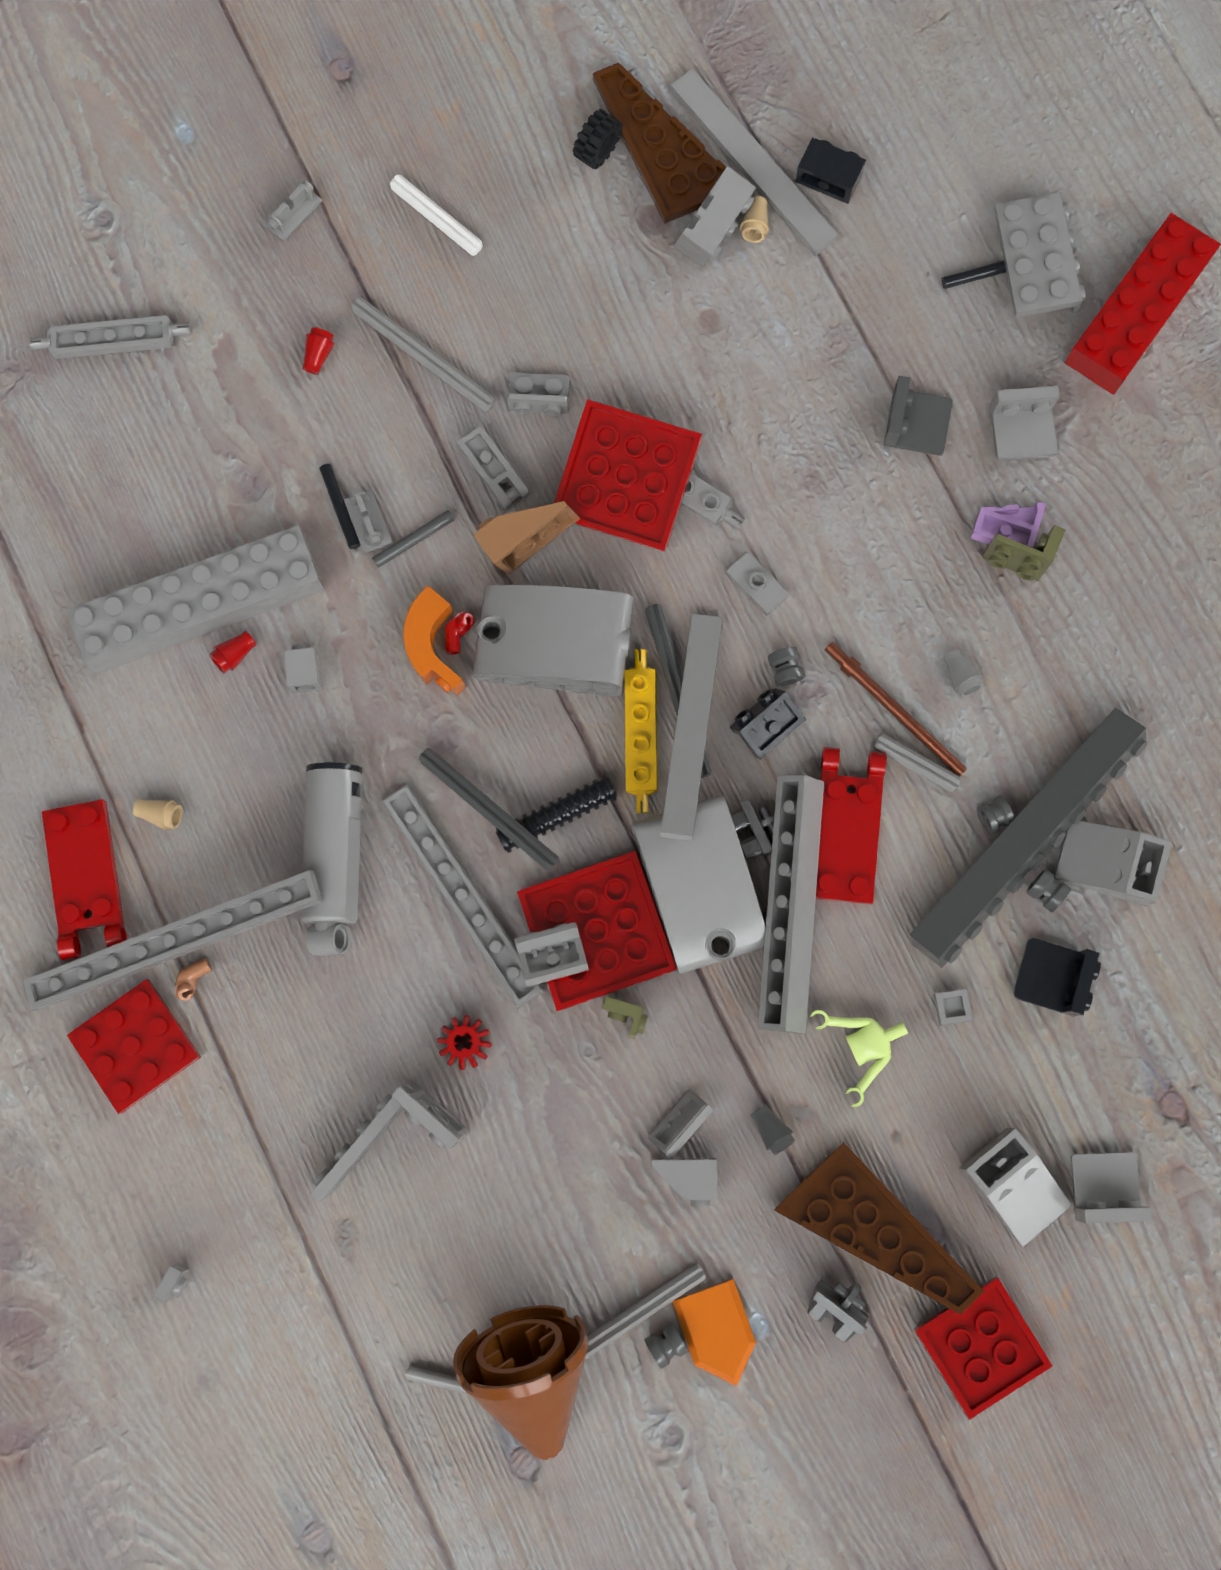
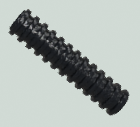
(563, 810)

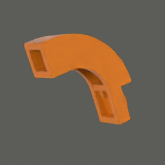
(421, 624)

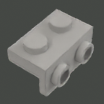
(551, 954)

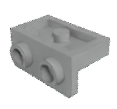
(538, 393)

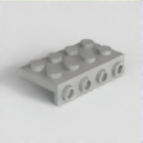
(1039, 255)

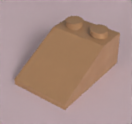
(521, 534)

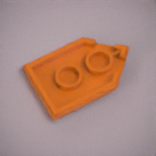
(716, 1330)

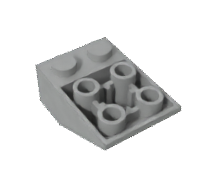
(1113, 861)
(1016, 1185)

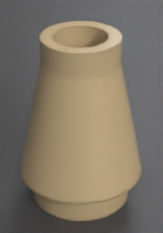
(755, 222)
(161, 813)

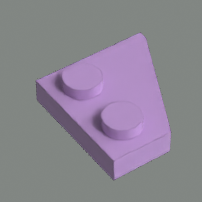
(1009, 521)

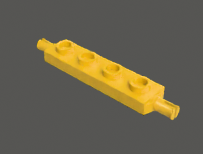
(641, 731)

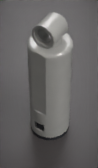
(333, 853)

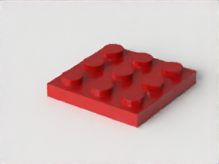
(133, 1046)
(983, 1350)

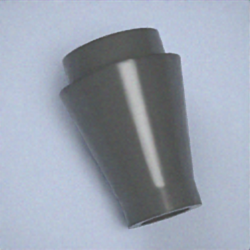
(773, 1131)

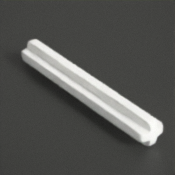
(436, 215)

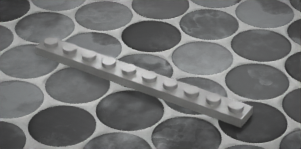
(173, 940)

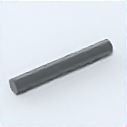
(413, 538)

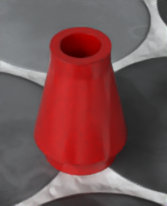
(317, 348)
(232, 652)

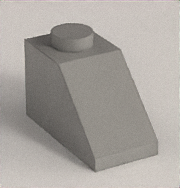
(690, 1178)

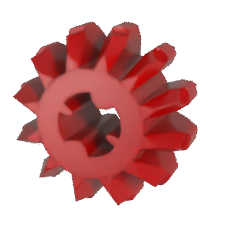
(465, 1053)

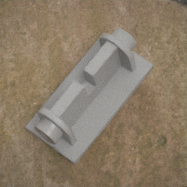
(292, 211)
(367, 520)

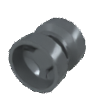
(786, 666)
(1048, 890)
(666, 1345)

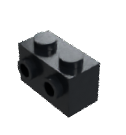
(830, 170)

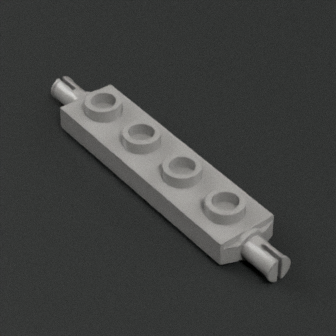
(110, 336)
(710, 502)

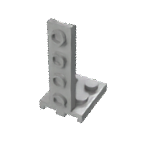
(419, 1110)

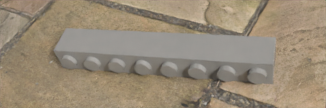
(791, 904)

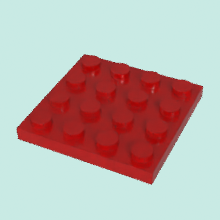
(628, 474)
(615, 925)

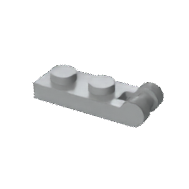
(492, 467)

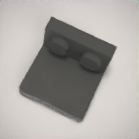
(917, 420)

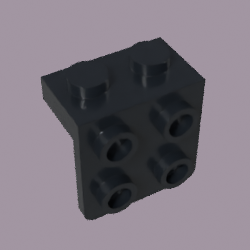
(1057, 977)

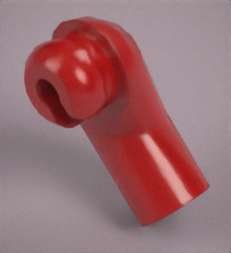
(455, 630)

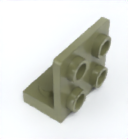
(1024, 560)

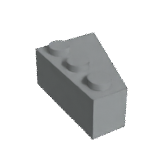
(716, 217)

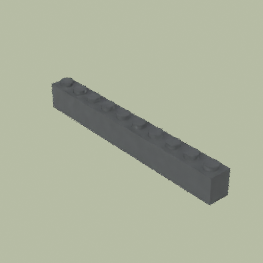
(1028, 838)

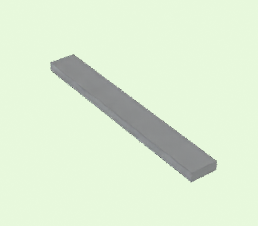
(754, 162)
(691, 728)
(460, 894)

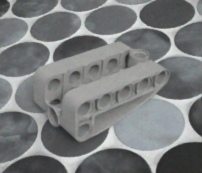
(555, 638)
(701, 887)

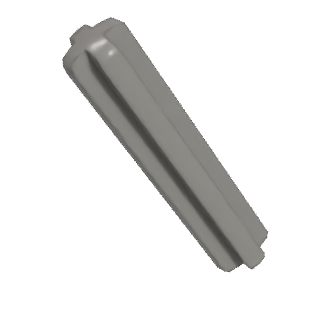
(917, 763)

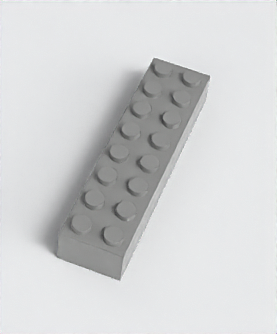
(195, 600)

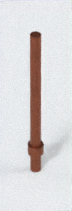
(851, 667)

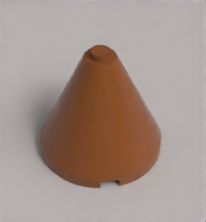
(526, 1373)

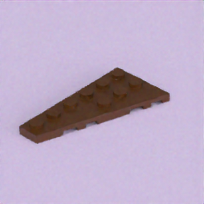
(663, 150)
(864, 1218)

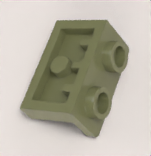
(622, 1010)

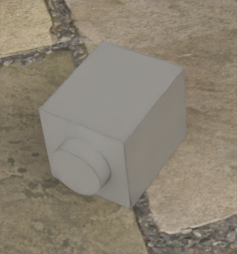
(302, 669)

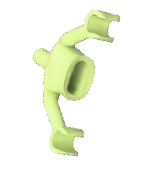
(866, 1045)

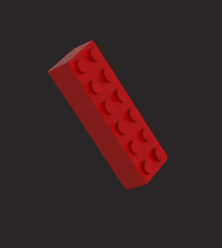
(1142, 303)

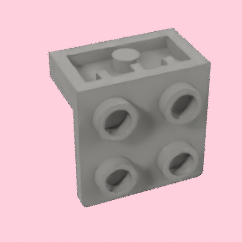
(1024, 423)
(1107, 1188)

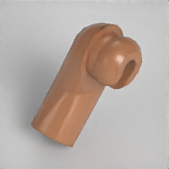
(188, 978)

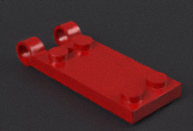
(849, 830)
(83, 874)

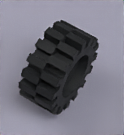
(597, 138)

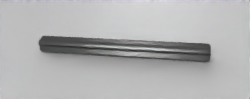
(669, 662)
(489, 810)

